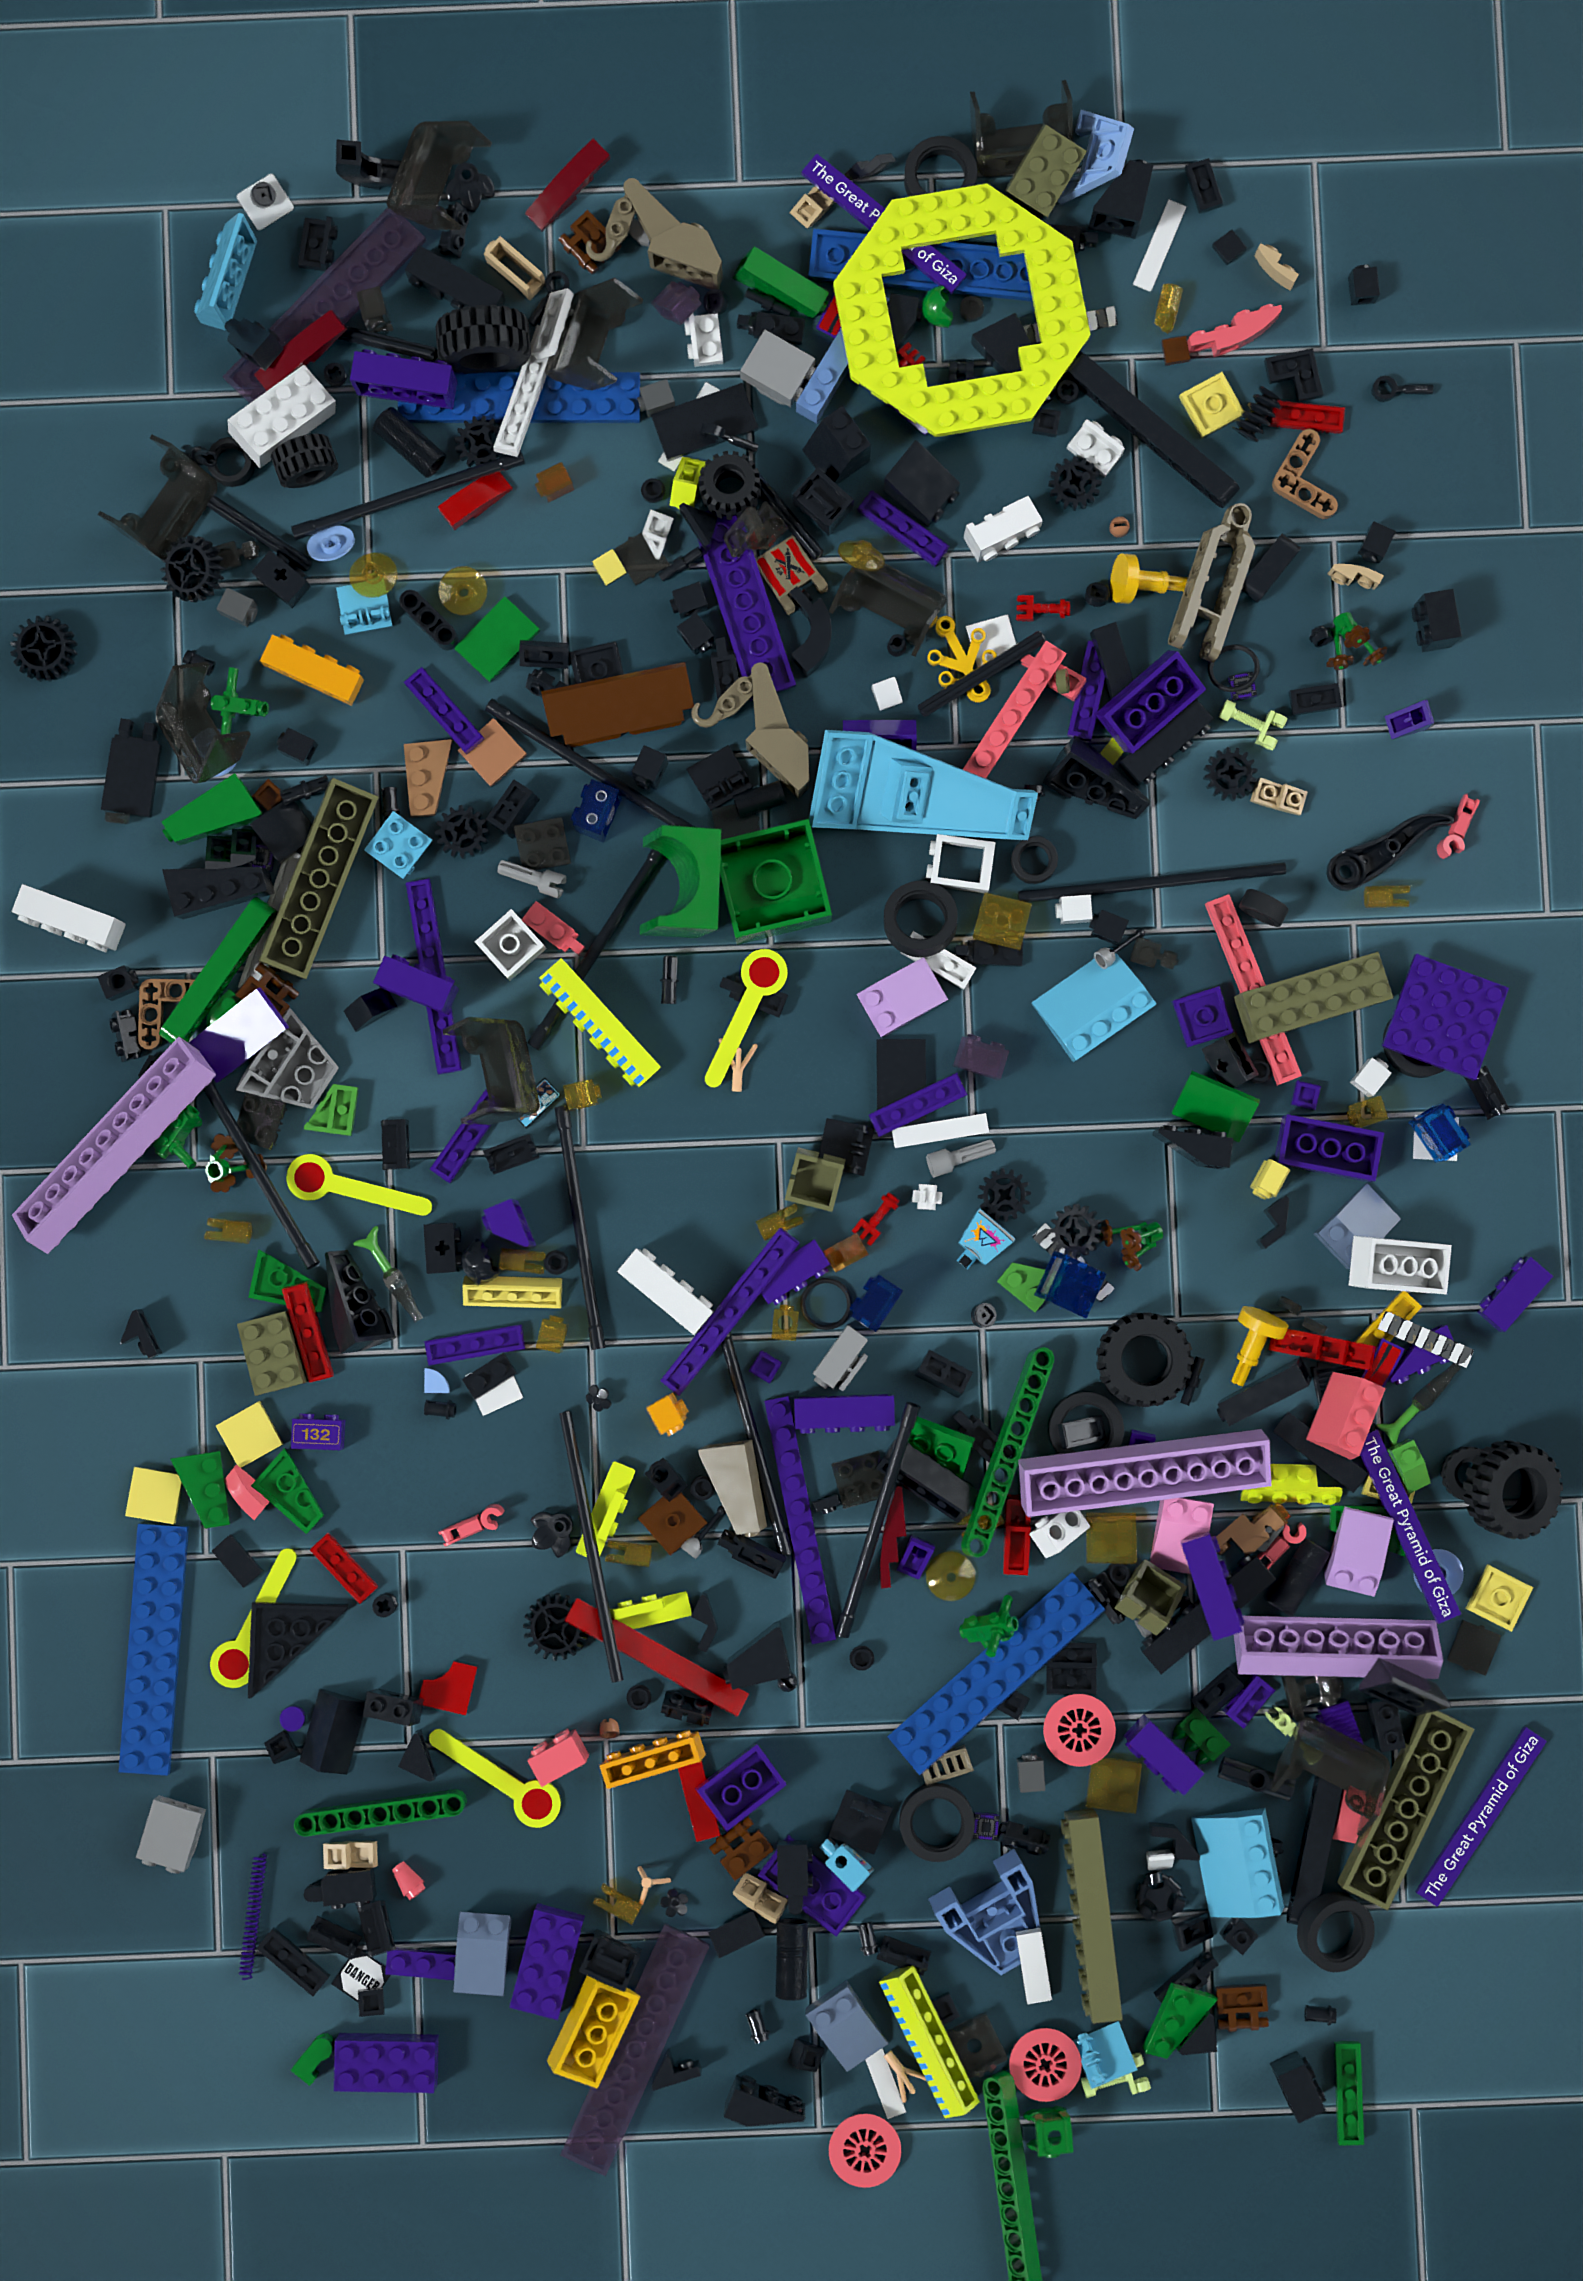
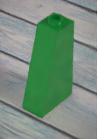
(787, 286)
(214, 812)

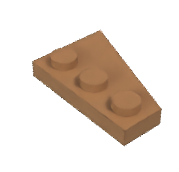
(425, 775)

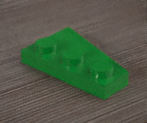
(1176, 2018)

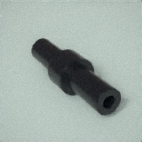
(768, 302)
(681, 563)
(1193, 1382)

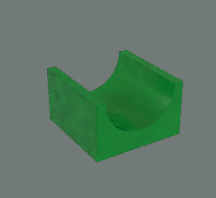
(697, 864)
(773, 882)

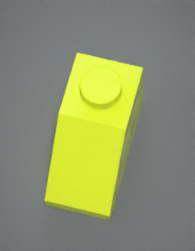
(686, 482)

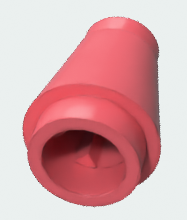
(408, 1881)

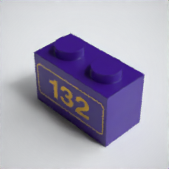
(318, 1433)

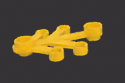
(963, 663)

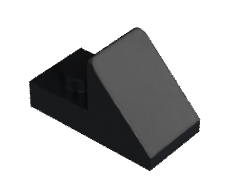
(139, 1328)
(669, 2074)

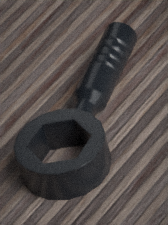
(539, 310)
(1406, 389)
(717, 433)

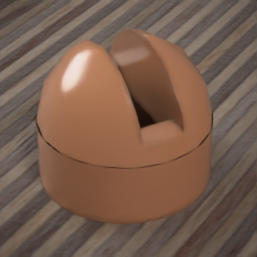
(1119, 531)
(609, 1729)

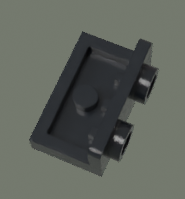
(316, 244)

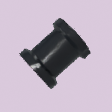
(392, 1604)

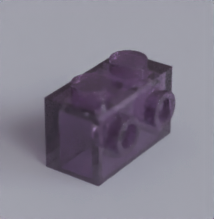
(981, 1057)

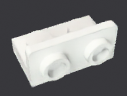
(705, 340)
(1096, 447)

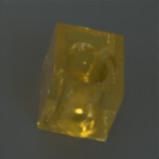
(582, 1094)
(1377, 1108)
(552, 1334)
(789, 1334)

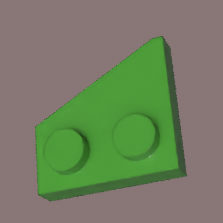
(335, 1112)
(1023, 1283)

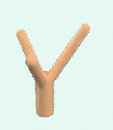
(739, 1067)
(648, 1882)
(901, 2076)

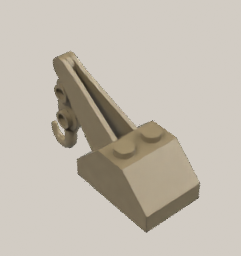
(674, 247)
(772, 741)

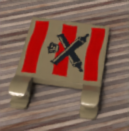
(786, 568)

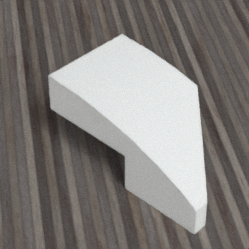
(656, 531)

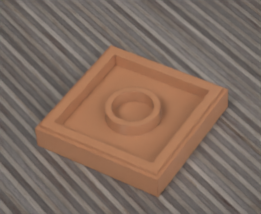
(495, 754)

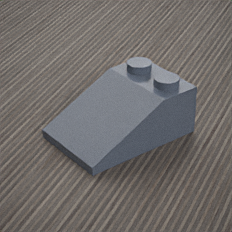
(1361, 1216)
(482, 1953)
(845, 2026)

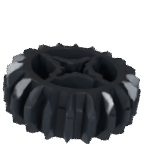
(185, 585)
(38, 630)
(550, 1617)

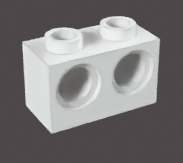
(1061, 1532)

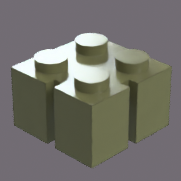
(815, 1179)
(1151, 1597)

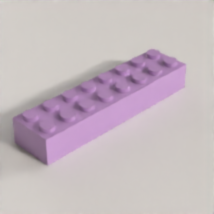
(1336, 1646)

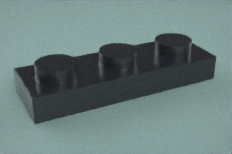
(293, 1961)

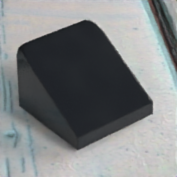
(805, 2055)

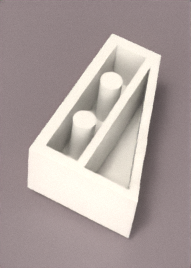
(1003, 529)

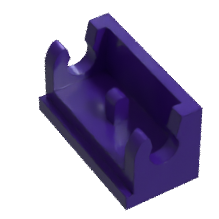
(1248, 1700)

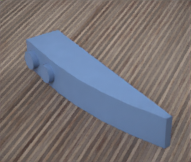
(824, 381)

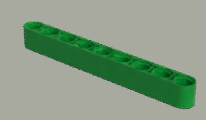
(998, 1460)
(1011, 2177)

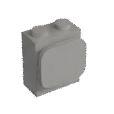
(778, 369)
(841, 1360)
(171, 1834)

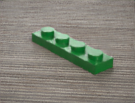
(1348, 2093)

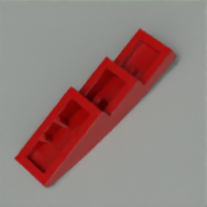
(1325, 1349)

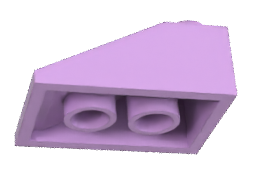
(902, 997)
(1358, 1551)

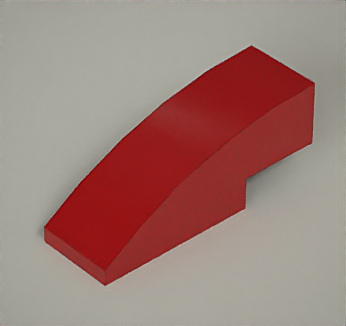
(474, 499)
(1016, 1537)

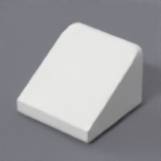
(887, 693)
(1159, 1859)

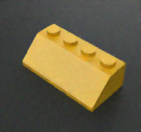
(592, 2032)

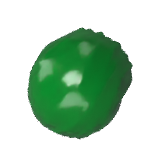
(935, 308)

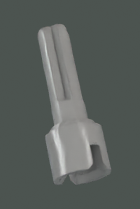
(544, 881)
(943, 1161)

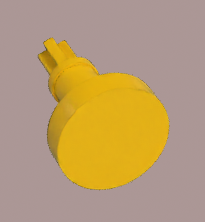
(1128, 578)
(1261, 1326)

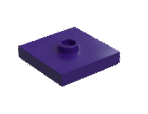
(1203, 1016)

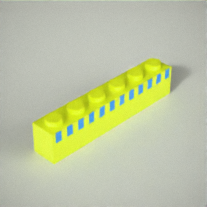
(599, 1022)
(929, 2042)

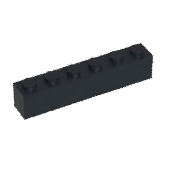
(1192, 1626)

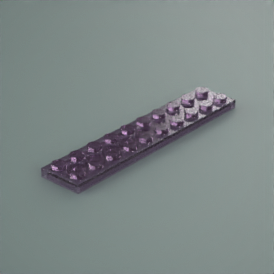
(364, 265)
(612, 2105)

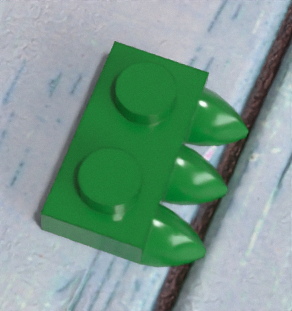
(1201, 1735)

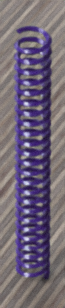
(251, 1918)

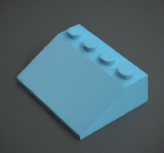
(227, 273)
(1092, 1006)
(1238, 1864)

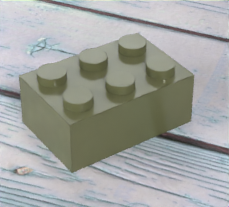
(1045, 170)
(272, 1353)

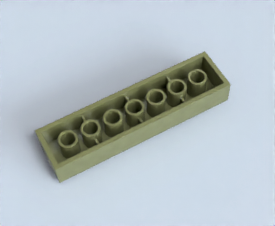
(318, 878)
(1407, 1807)
(1092, 1914)

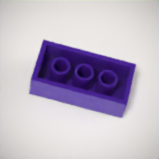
(403, 379)
(1150, 701)
(1329, 1148)
(844, 1411)
(1211, 1585)
(547, 1961)
(386, 2063)

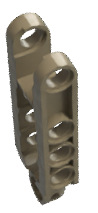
(1233, 531)

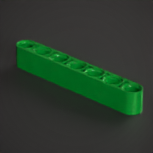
(219, 971)
(369, 1818)

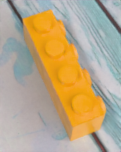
(312, 669)
(668, 1414)
(652, 1759)

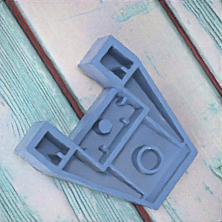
(992, 1918)

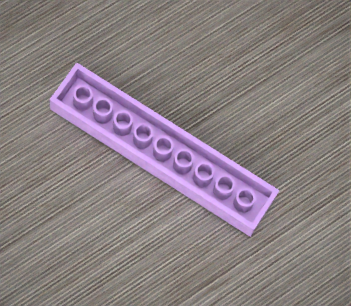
(113, 1145)
(1144, 1472)

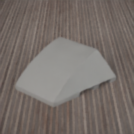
(290, 1067)

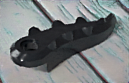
(1379, 854)

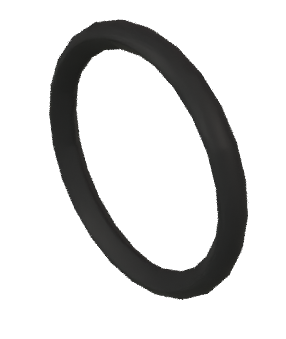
(1247, 684)
(803, 1307)

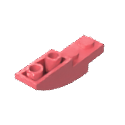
(1243, 330)

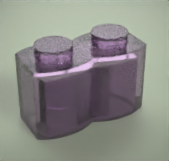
(677, 302)

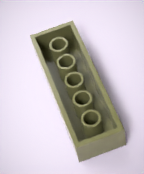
(1313, 997)

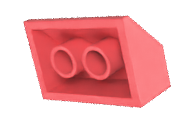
(1345, 1414)

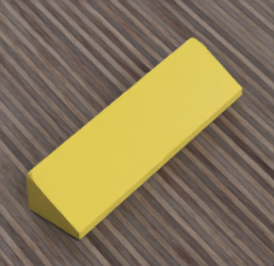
(514, 1292)

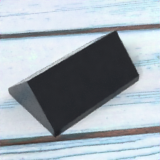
(1403, 1689)
(332, 1732)

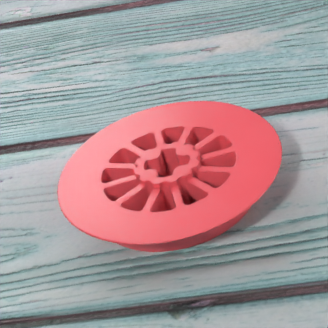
(1070, 1755)
(1037, 2090)
(875, 2175)

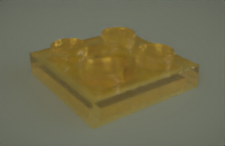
(1002, 921)
(1111, 1538)
(1114, 1785)

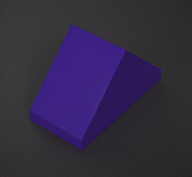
(1410, 720)
(915, 1557)

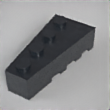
(207, 890)

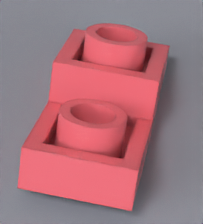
(239, 1485)
(1346, 1822)

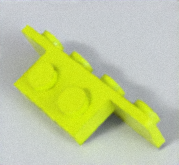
(1293, 1484)
(609, 1504)
(652, 1610)

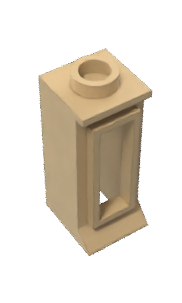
(497, 250)

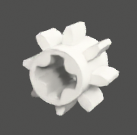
(927, 1197)

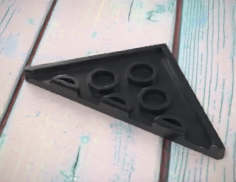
(281, 1634)

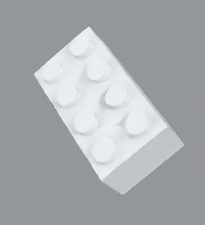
(281, 414)
(65, 916)
(1399, 1265)
(666, 1291)

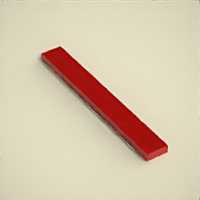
(660, 1659)

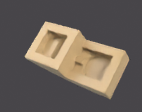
(811, 207)
(350, 1854)
(759, 1899)

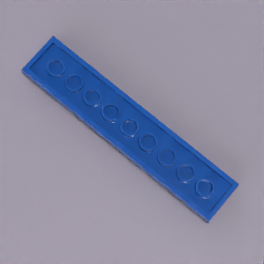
(986, 271)
(558, 402)
(153, 1649)
(991, 1680)

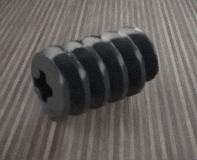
(1258, 414)

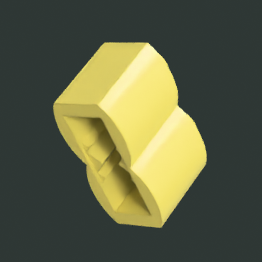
(1269, 1179)

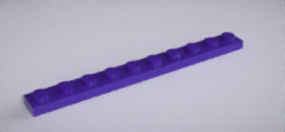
(800, 1520)

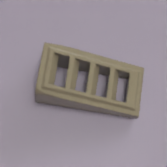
(961, 1750)

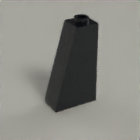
(1000, 345)
(1264, 1392)

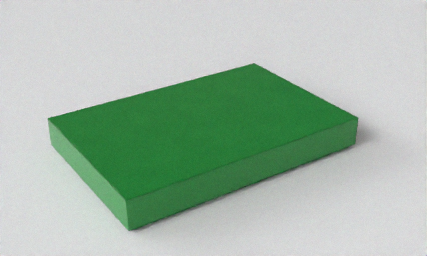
(496, 639)
(1215, 1106)

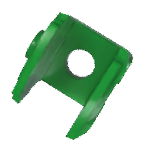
(1046, 2121)

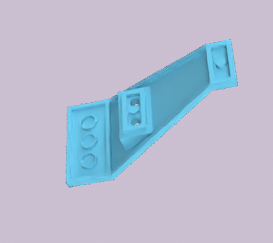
(867, 786)

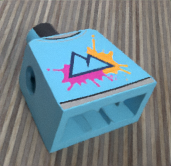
(982, 1240)
(854, 1872)

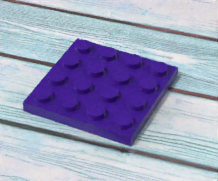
(1445, 1017)

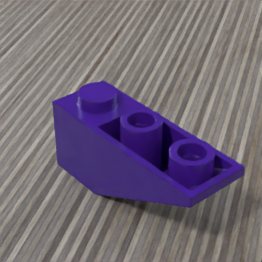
(1418, 1359)

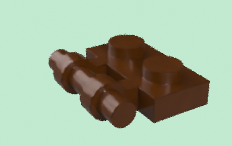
(586, 229)
(268, 974)
(747, 1853)
(1242, 1999)

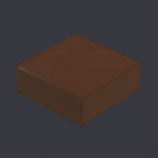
(1175, 350)
(268, 795)

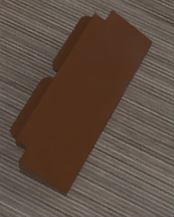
(619, 705)

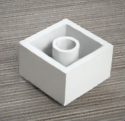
(510, 945)

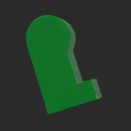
(316, 2052)

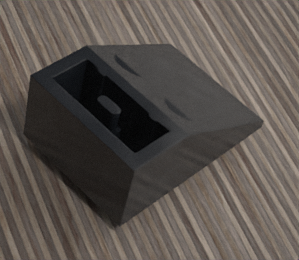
(1202, 1150)
(760, 2105)

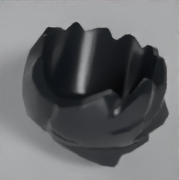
(478, 1264)

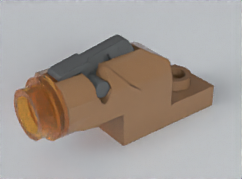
(1255, 1534)

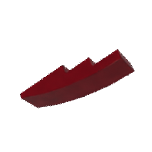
(567, 184)
(303, 349)
(893, 1528)

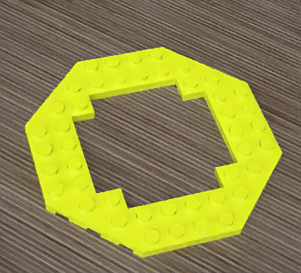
(948, 218)

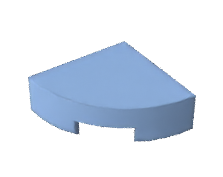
(435, 1382)

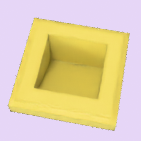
(609, 567)

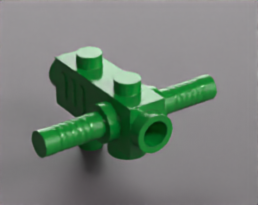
(230, 704)
(173, 1137)
(991, 1628)

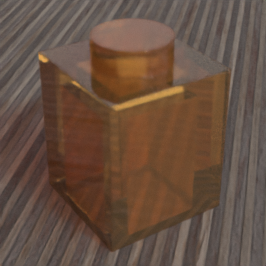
(554, 482)
(846, 1252)

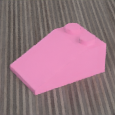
(1178, 1521)

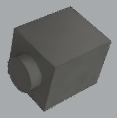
(655, 397)
(237, 607)
(1030, 1773)

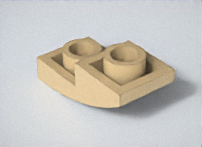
(1268, 259)
(1345, 574)
(1278, 797)

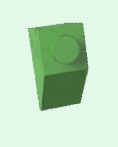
(1409, 1465)

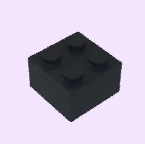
(1436, 620)
(1295, 2080)

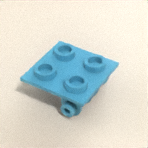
(362, 612)
(398, 845)
(1105, 2055)

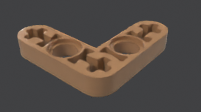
(1293, 476)
(162, 995)

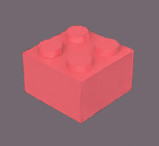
(557, 1757)

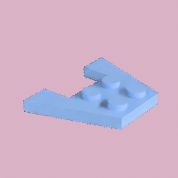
(1104, 154)

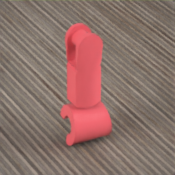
(1458, 828)
(472, 1525)
(1280, 1544)

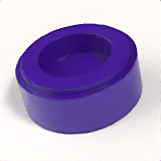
(292, 1718)

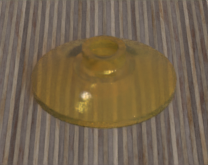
(861, 555)
(459, 579)
(375, 583)
(950, 1563)

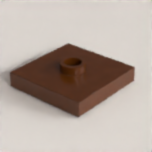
(672, 1522)

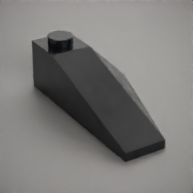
(1091, 777)
(355, 1312)

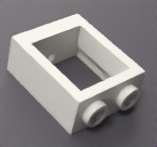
(986, 866)

